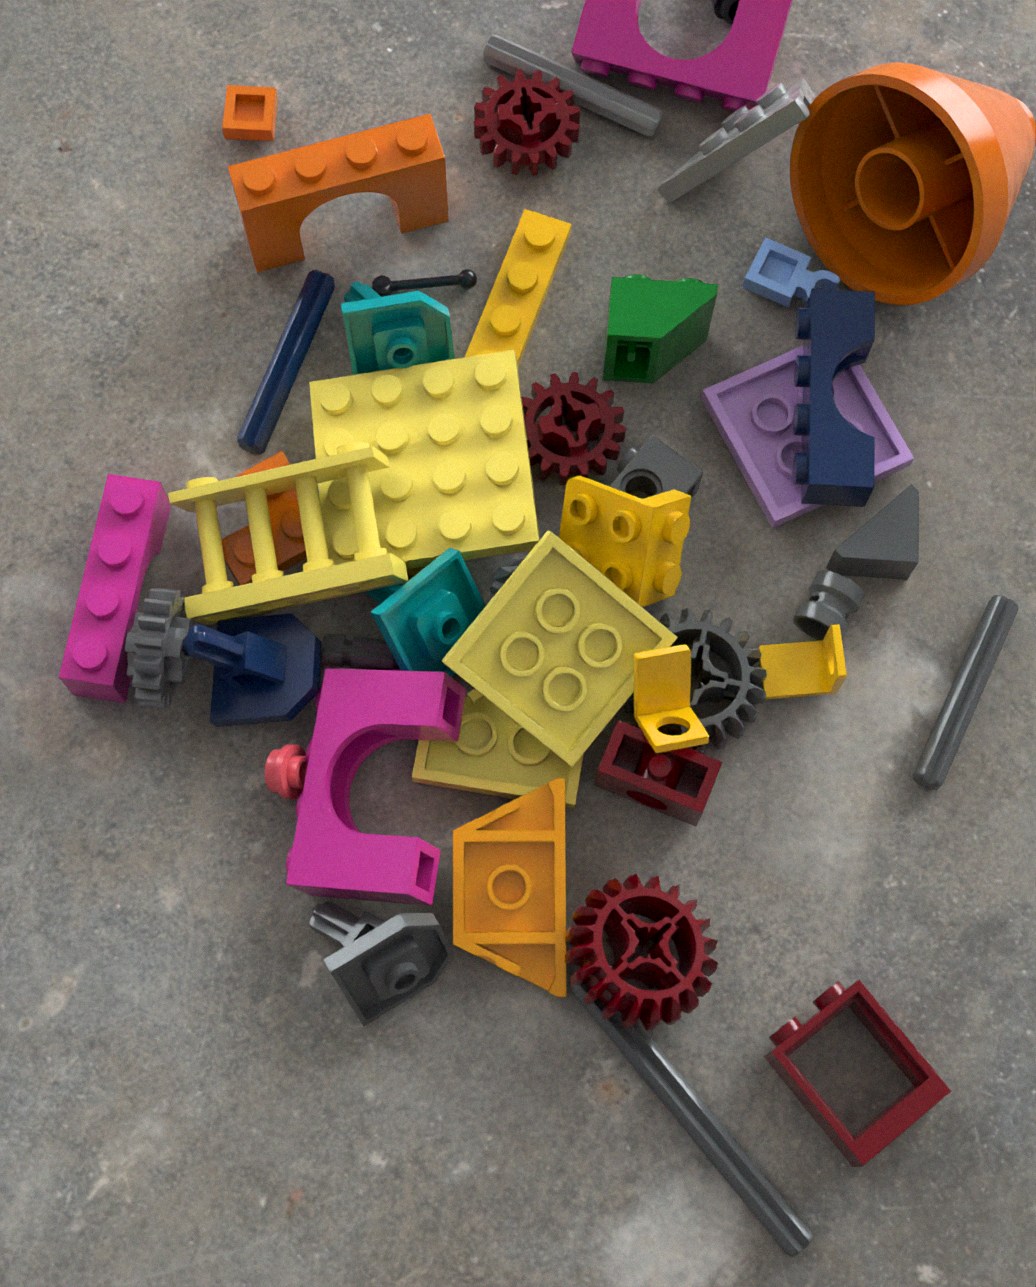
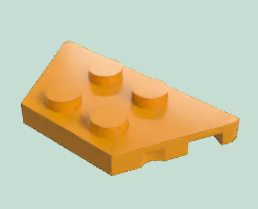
(514, 887)

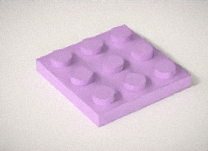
(757, 426)

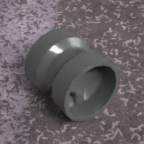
(830, 604)

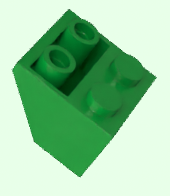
(654, 325)

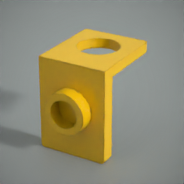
(804, 667)
(663, 698)

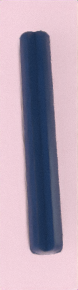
(286, 362)

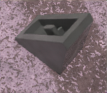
(885, 544)

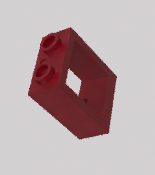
(924, 1094)

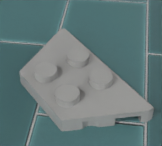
(742, 134)

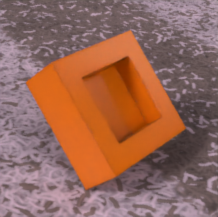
(250, 113)

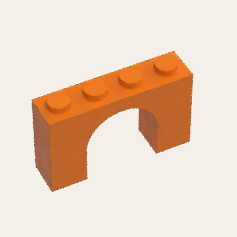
(287, 186)

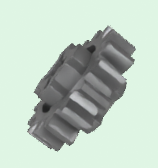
(156, 648)

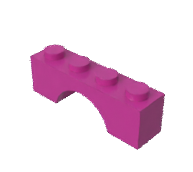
(122, 546)

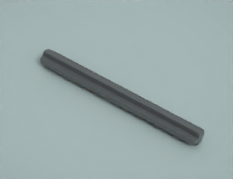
(703, 1128)

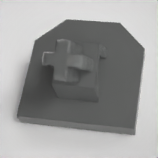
(381, 959)

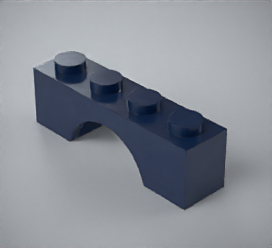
(835, 456)

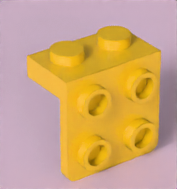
(628, 537)

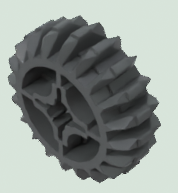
(713, 682)

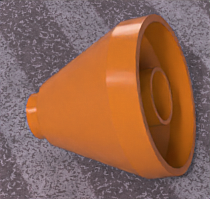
(908, 178)

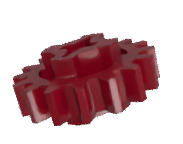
(506, 134)
(586, 414)

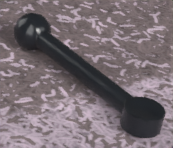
(384, 286)

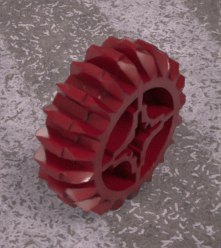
(673, 919)

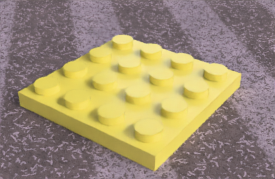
(452, 455)

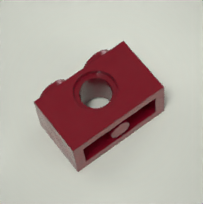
(666, 781)

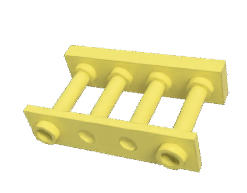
(320, 575)

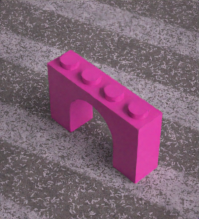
(732, 72)
(354, 718)

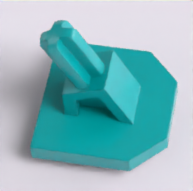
(394, 329)
(428, 613)

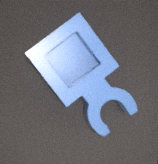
(783, 273)

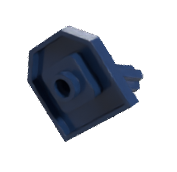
(261, 667)

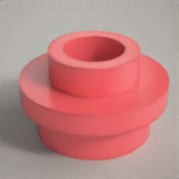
(286, 771)

